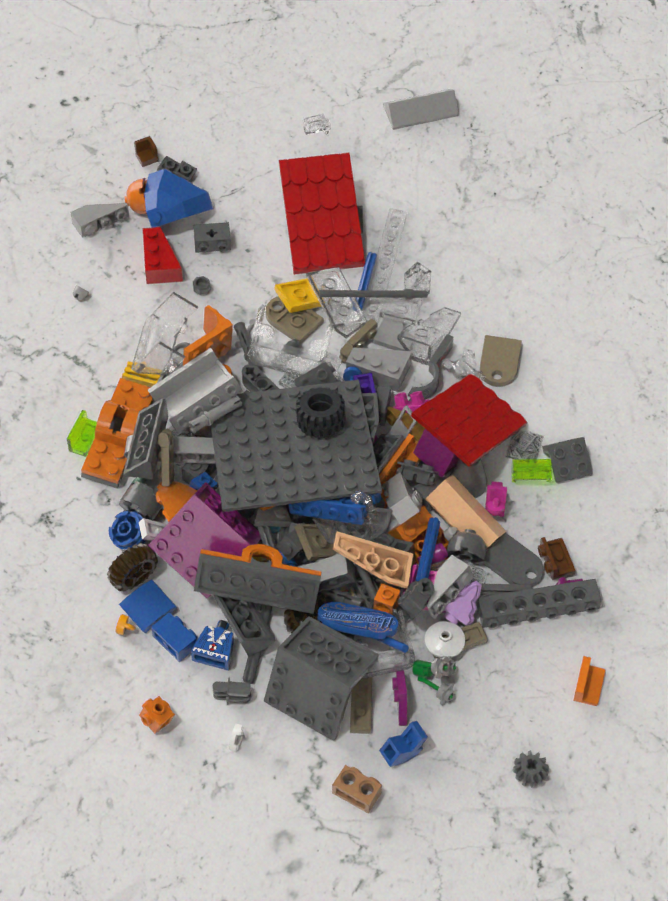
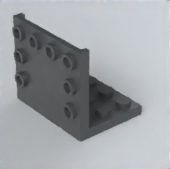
(316, 676)

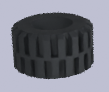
(320, 412)

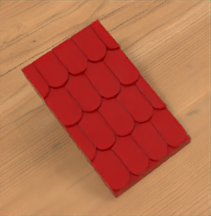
(321, 213)
(463, 425)

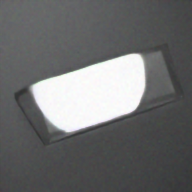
(339, 310)

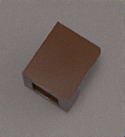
(146, 151)

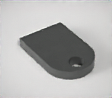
(513, 561)

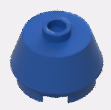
(126, 530)

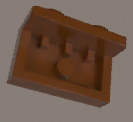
(556, 558)

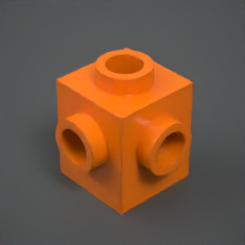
(156, 714)

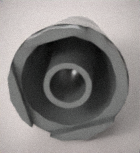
(471, 477)

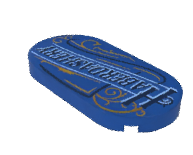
(358, 620)

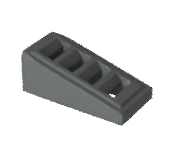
(384, 400)

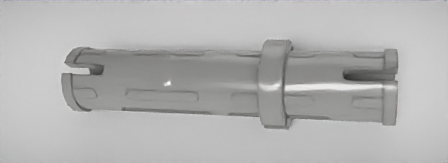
(208, 417)

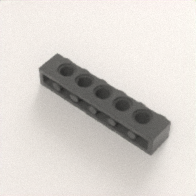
(527, 599)

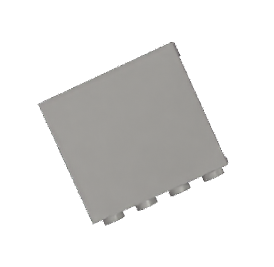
(195, 389)

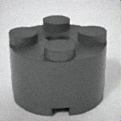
(140, 499)

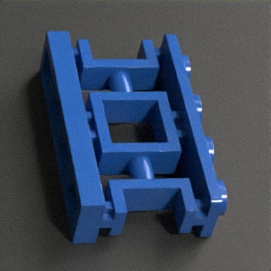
(341, 510)

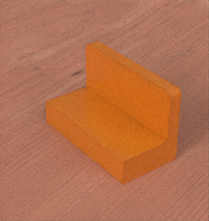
(589, 683)

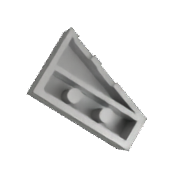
(386, 366)
(402, 498)

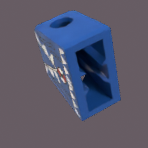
(214, 646)

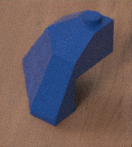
(173, 198)

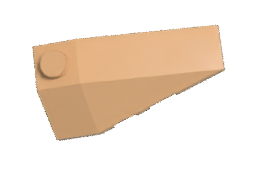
(380, 560)

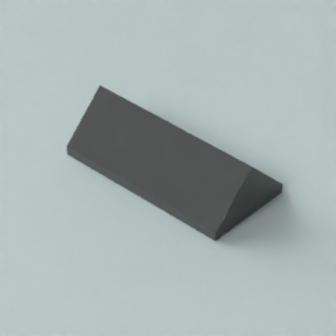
(144, 445)
(385, 448)
(246, 624)

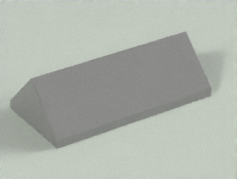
(421, 109)

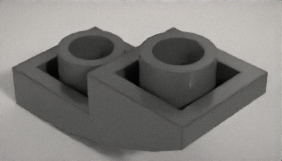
(180, 169)

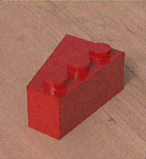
(159, 258)

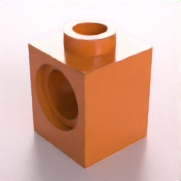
(386, 599)

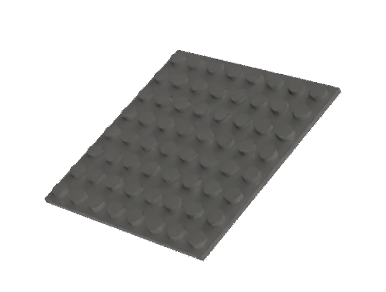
(272, 463)

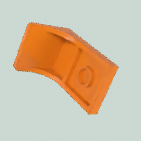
(217, 336)

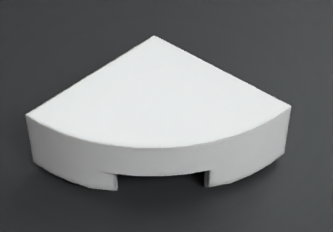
(236, 737)

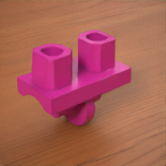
(416, 401)
(496, 499)

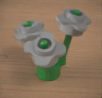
(439, 668)

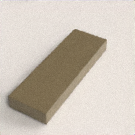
(361, 707)

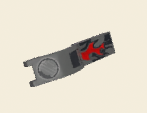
(434, 365)

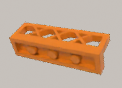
(404, 452)

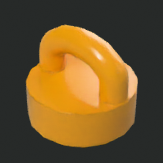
(122, 625)

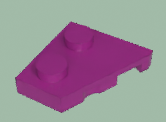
(400, 696)

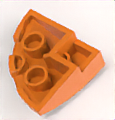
(173, 497)

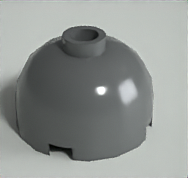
(467, 546)

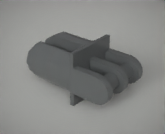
(232, 691)

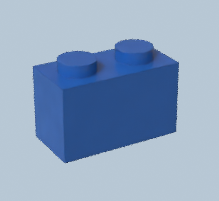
(174, 636)

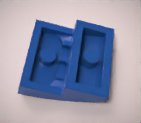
(147, 605)

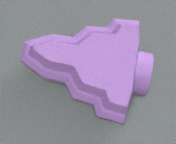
(464, 606)

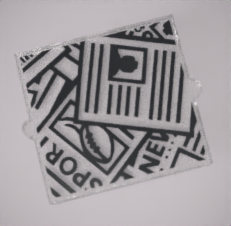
(524, 445)

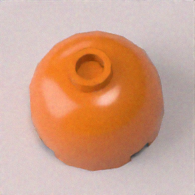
(135, 196)

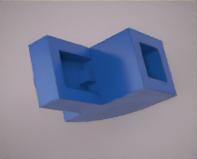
(404, 746)

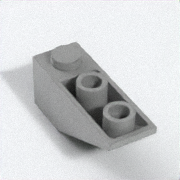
(97, 216)
(449, 581)

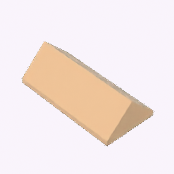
(463, 511)

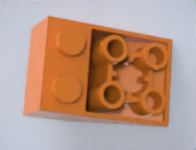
(415, 530)

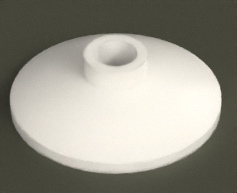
(444, 646)

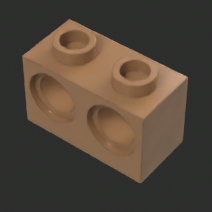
(353, 792)

